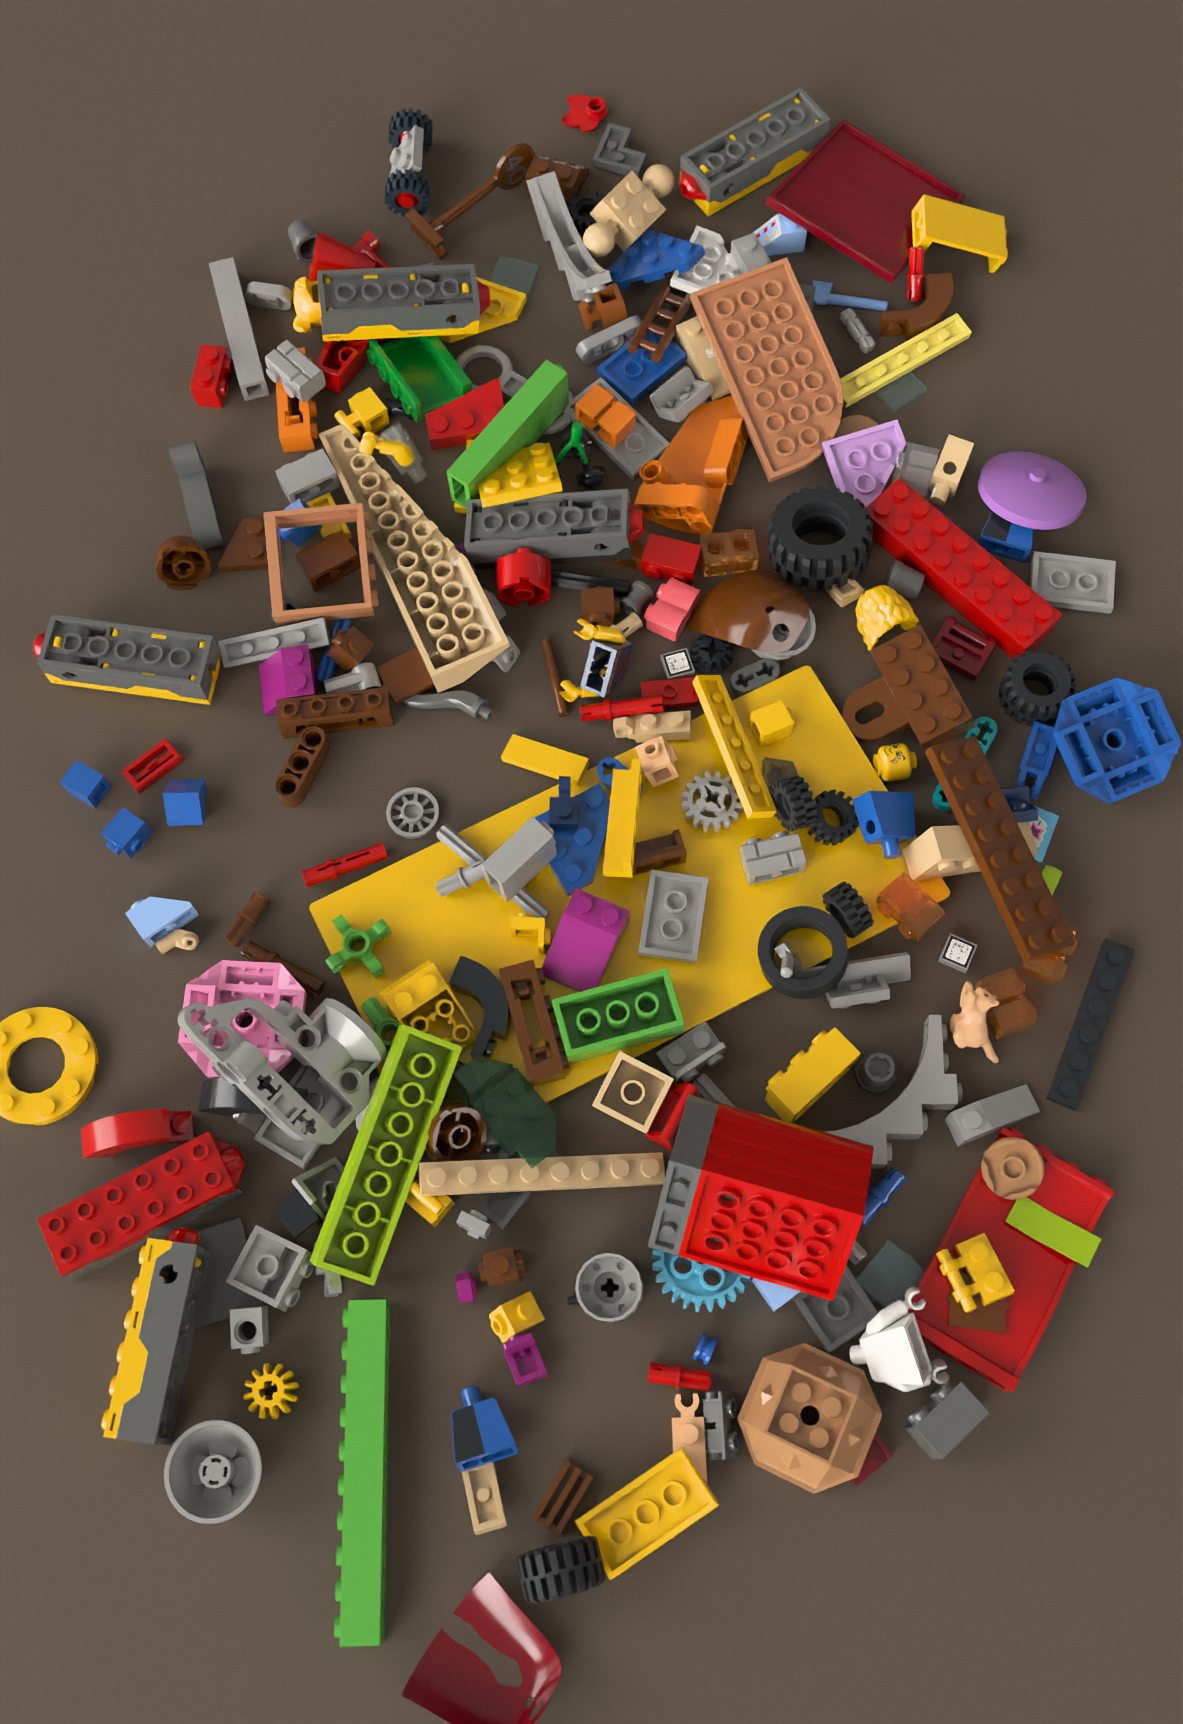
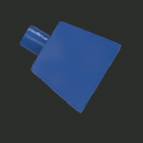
(886, 819)

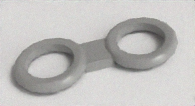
(509, 380)

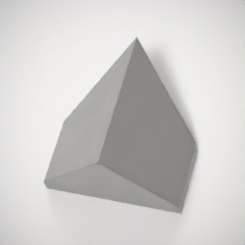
(320, 1185)

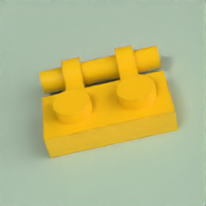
(983, 1268)

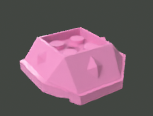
(238, 981)

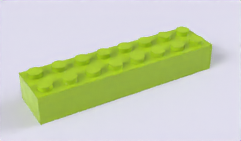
(385, 1155)

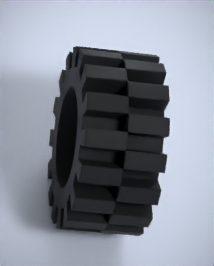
(581, 204)
(794, 803)
(845, 813)
(848, 909)

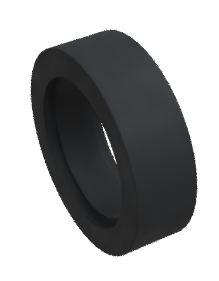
(803, 918)

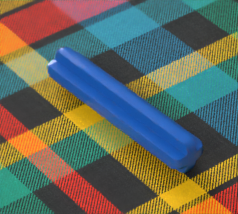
(327, 665)

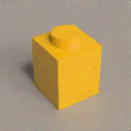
(772, 723)

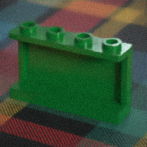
(419, 373)

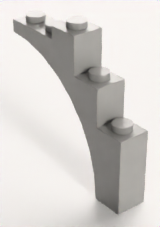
(569, 251)
(926, 1091)

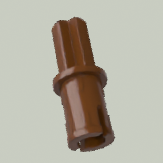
(247, 919)

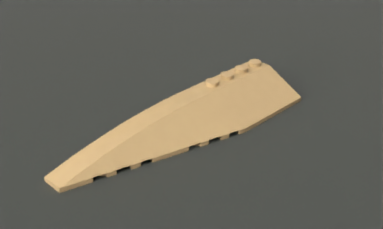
(422, 569)

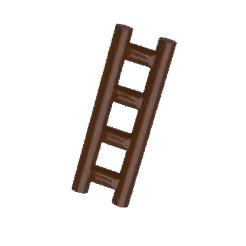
(666, 334)

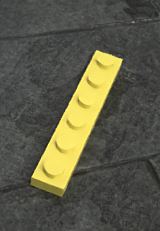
(903, 359)

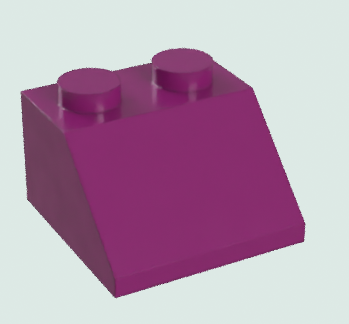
(287, 675)

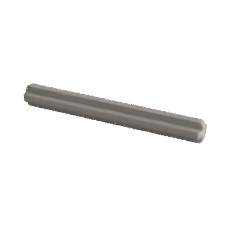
(472, 855)

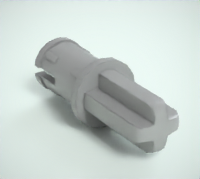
(463, 878)

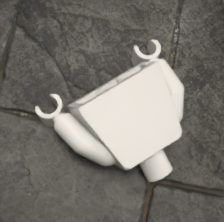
(896, 1349)

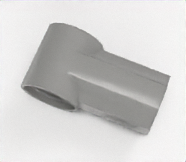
(362, 677)

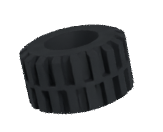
(1042, 668)
(561, 1569)

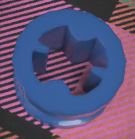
(705, 1348)

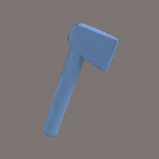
(823, 297)

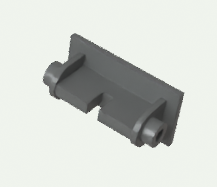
(722, 1441)

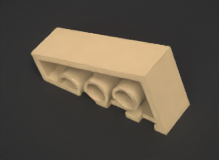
(946, 852)

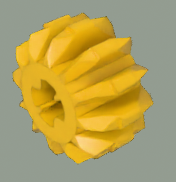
(279, 1398)

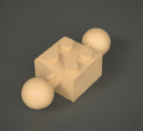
(628, 210)

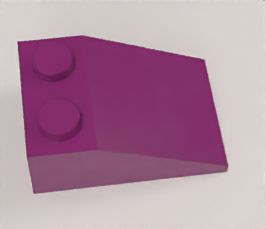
(585, 941)

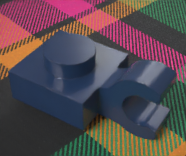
(564, 809)

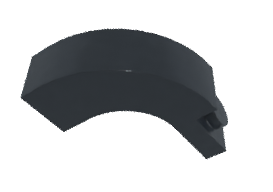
(483, 986)
(228, 1099)

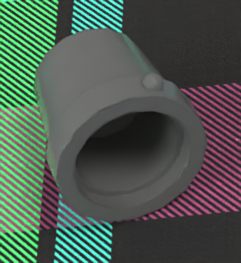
(303, 239)
(904, 580)
(875, 1073)

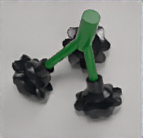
(577, 444)

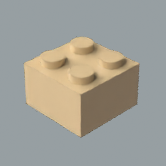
(633, 1092)

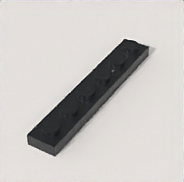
(1090, 1025)

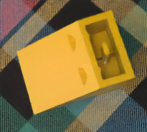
(427, 1004)

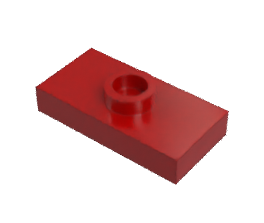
(676, 692)

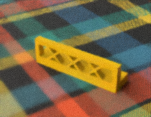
(623, 821)

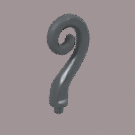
(460, 699)

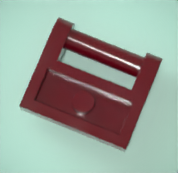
(959, 654)

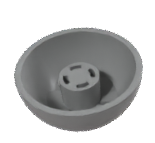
(197, 1471)

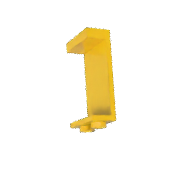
(960, 228)

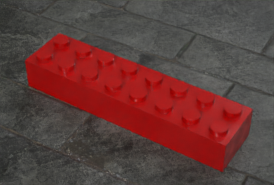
(961, 570)

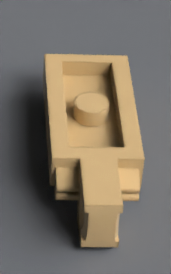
(650, 726)

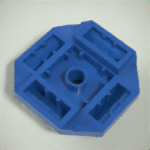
(1140, 732)

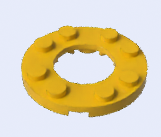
(77, 1076)

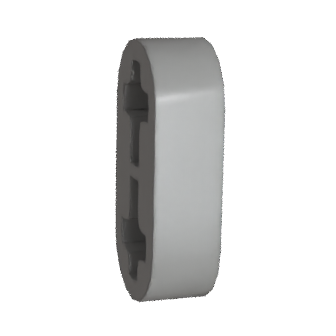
(268, 296)

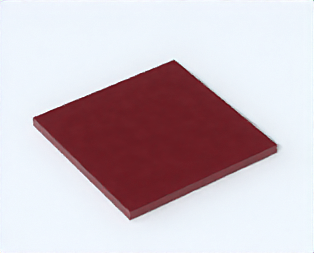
(859, 198)

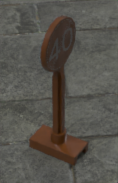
(507, 175)

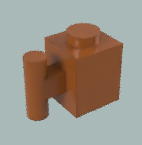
(608, 308)

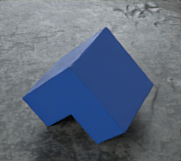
(185, 802)

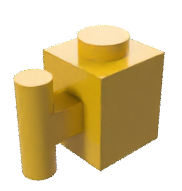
(365, 412)
(431, 1208)

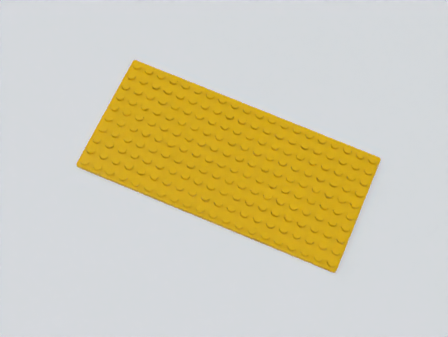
(727, 964)

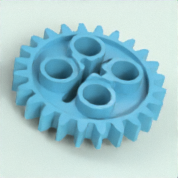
(692, 1285)

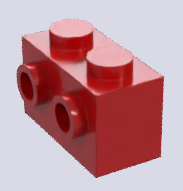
(211, 376)

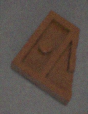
(247, 547)

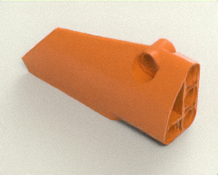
(692, 474)

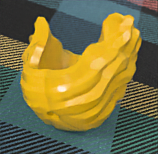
(881, 610)

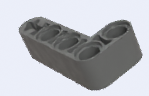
(197, 494)

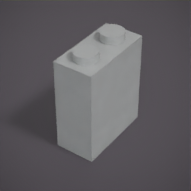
(520, 858)

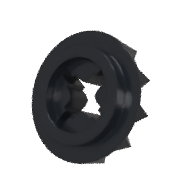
(701, 658)

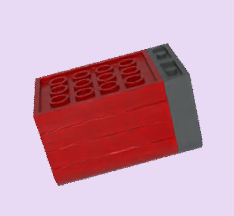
(762, 1197)

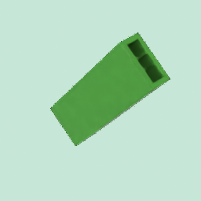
(511, 430)

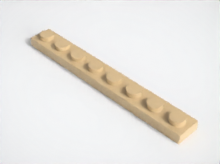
(549, 1174)

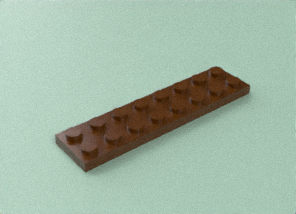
(999, 848)

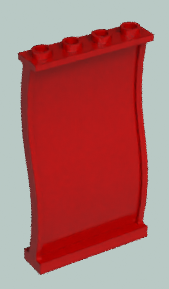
(1031, 1267)

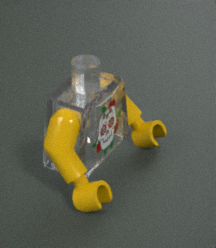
(398, 447)

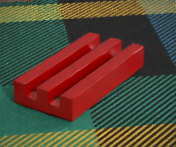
(154, 770)

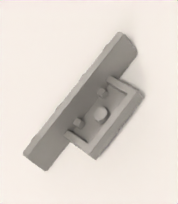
(865, 979)

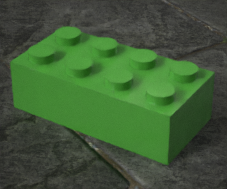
(618, 1016)

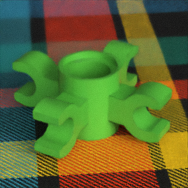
(376, 933)

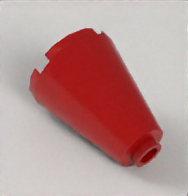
(336, 255)

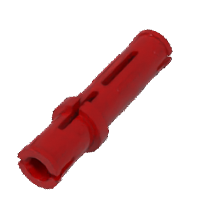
(622, 708)
(333, 868)

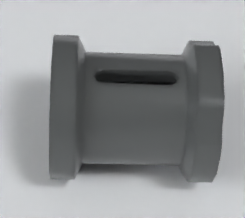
(636, 598)

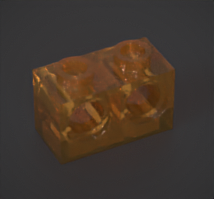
(729, 558)

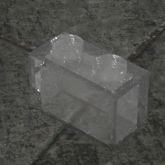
(916, 467)

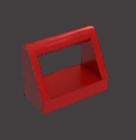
(667, 1121)

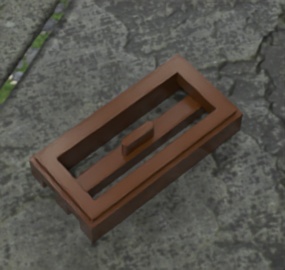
(547, 1522)

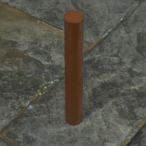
(554, 677)

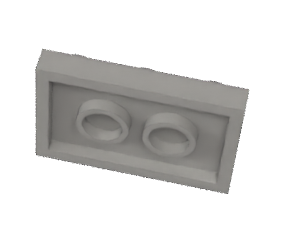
(1074, 581)
(673, 916)

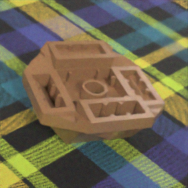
(800, 1453)

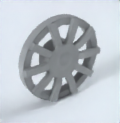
(412, 813)

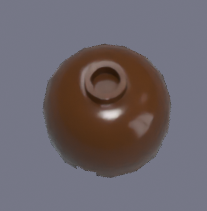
(182, 562)
(456, 1133)

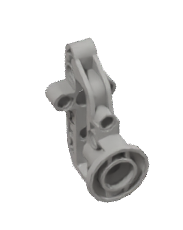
(337, 1046)

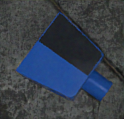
(1006, 538)
(480, 1432)

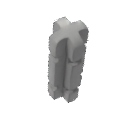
(857, 330)

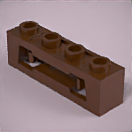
(335, 711)
(520, 977)

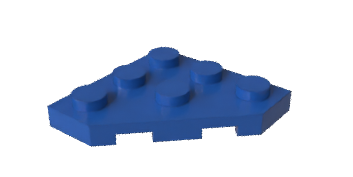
(652, 257)
(581, 848)

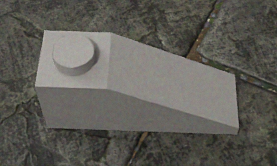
(991, 1114)

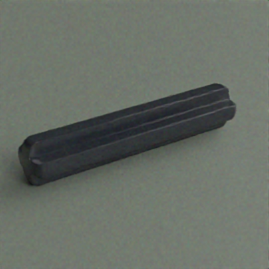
(582, 581)

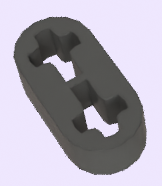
(752, 674)

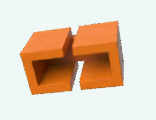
(599, 408)

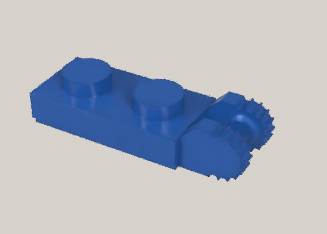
(1037, 757)

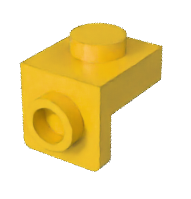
(529, 926)
(515, 1316)

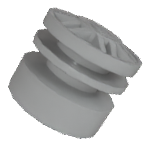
(596, 1274)

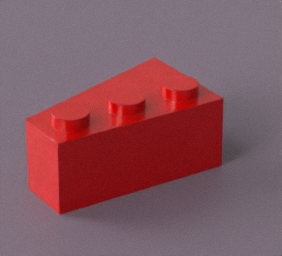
(464, 417)

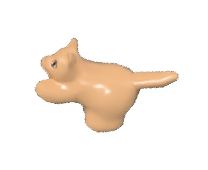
(970, 1025)

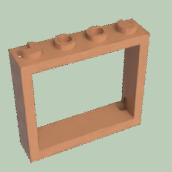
(310, 517)

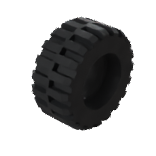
(820, 511)

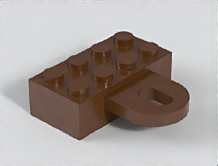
(913, 694)

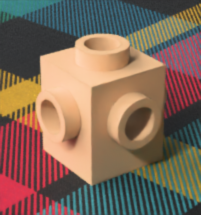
(657, 761)

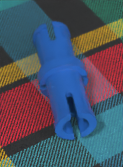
(881, 1193)

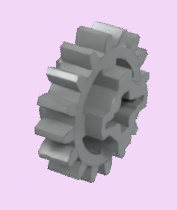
(709, 813)

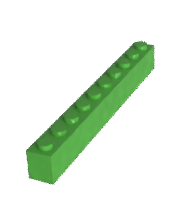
(365, 1475)

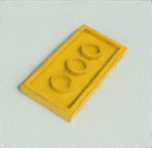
(648, 1512)

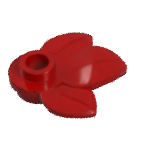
(585, 112)

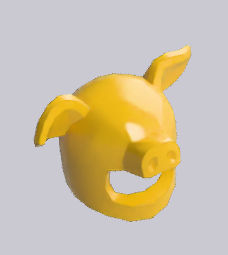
(306, 305)

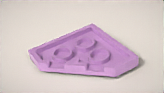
(864, 459)

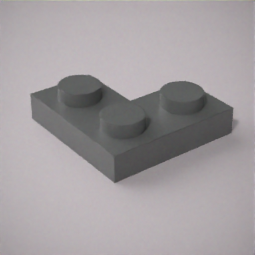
(614, 155)

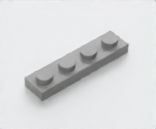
(265, 643)

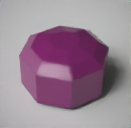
(466, 1287)

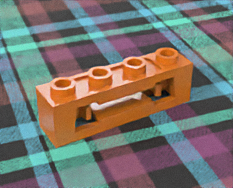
(292, 433)

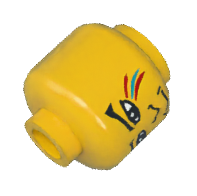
(894, 762)

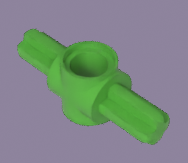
(380, 1019)

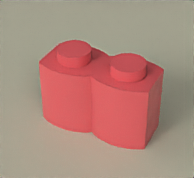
(671, 609)

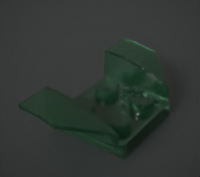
(510, 1108)

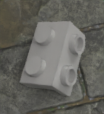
(680, 395)

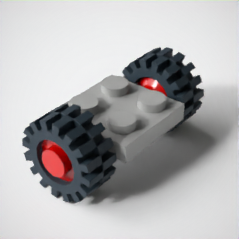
(409, 137)

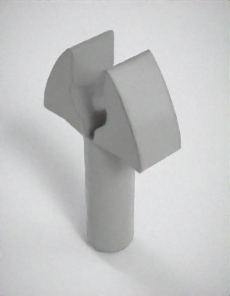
(790, 962)

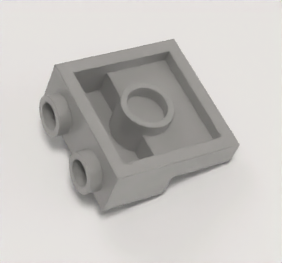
(271, 1269)

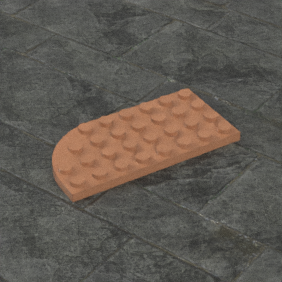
(773, 364)

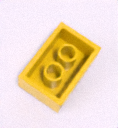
(810, 1075)

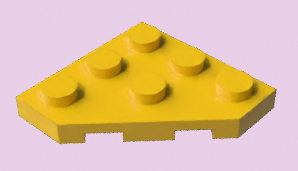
(504, 308)
(523, 476)

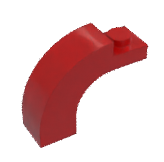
(135, 1129)

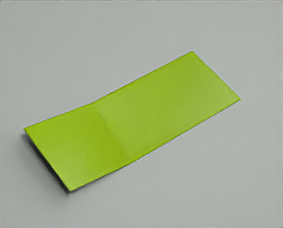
(1053, 1231)

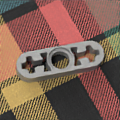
(608, 340)

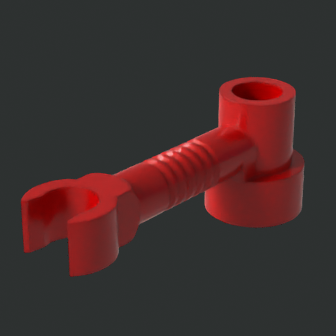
(369, 245)

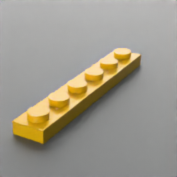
(734, 747)

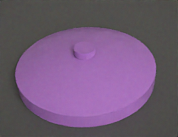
(1032, 490)

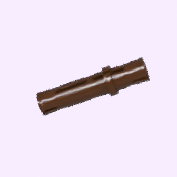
(259, 954)

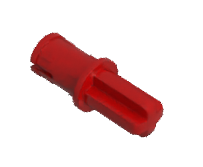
(915, 274)
(679, 1376)

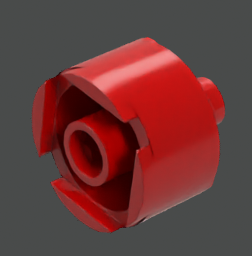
(523, 578)

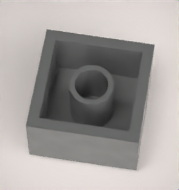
(946, 1419)

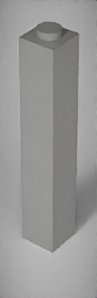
(239, 329)

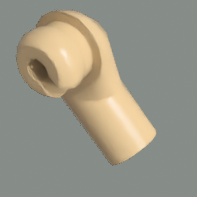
(178, 938)

